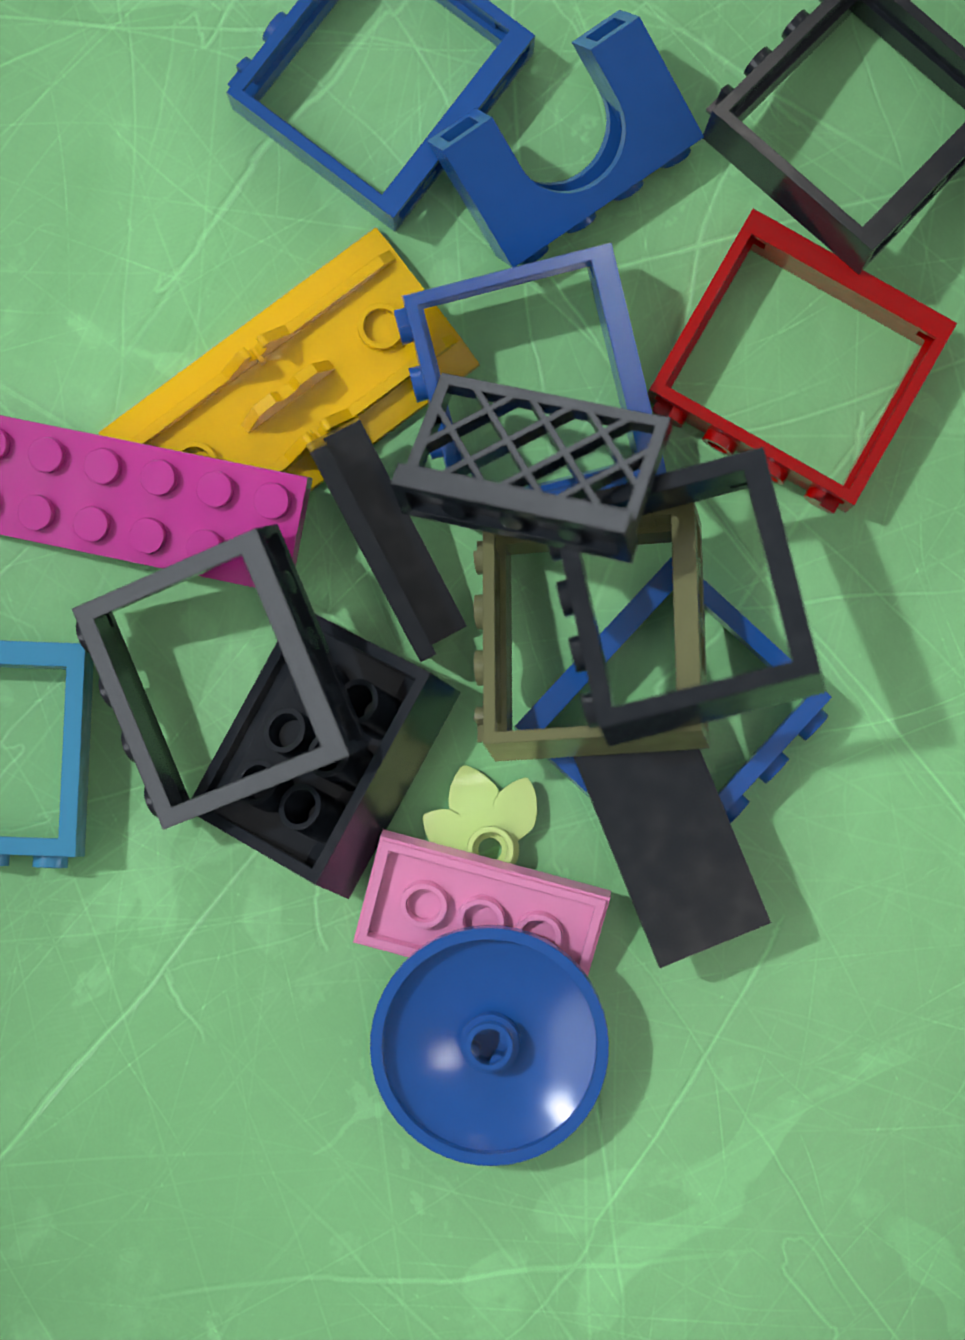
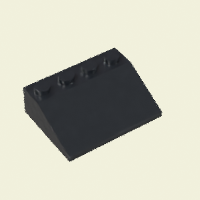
(332, 816)

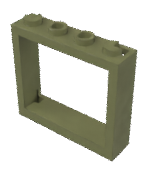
(494, 663)

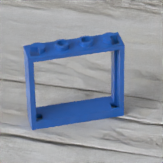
(289, 33)
(613, 320)
(765, 760)

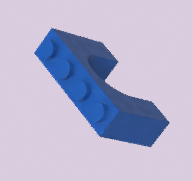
(644, 131)

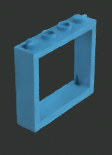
(75, 751)

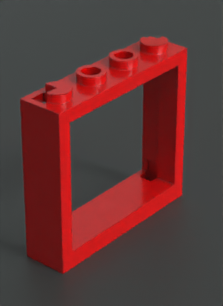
(837, 279)

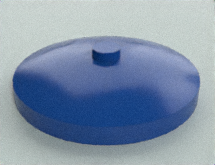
(489, 1045)

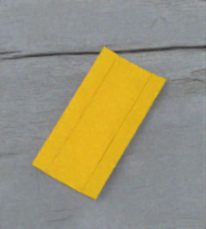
(302, 370)

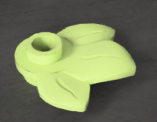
(483, 812)

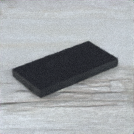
(673, 849)

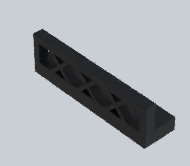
(386, 536)

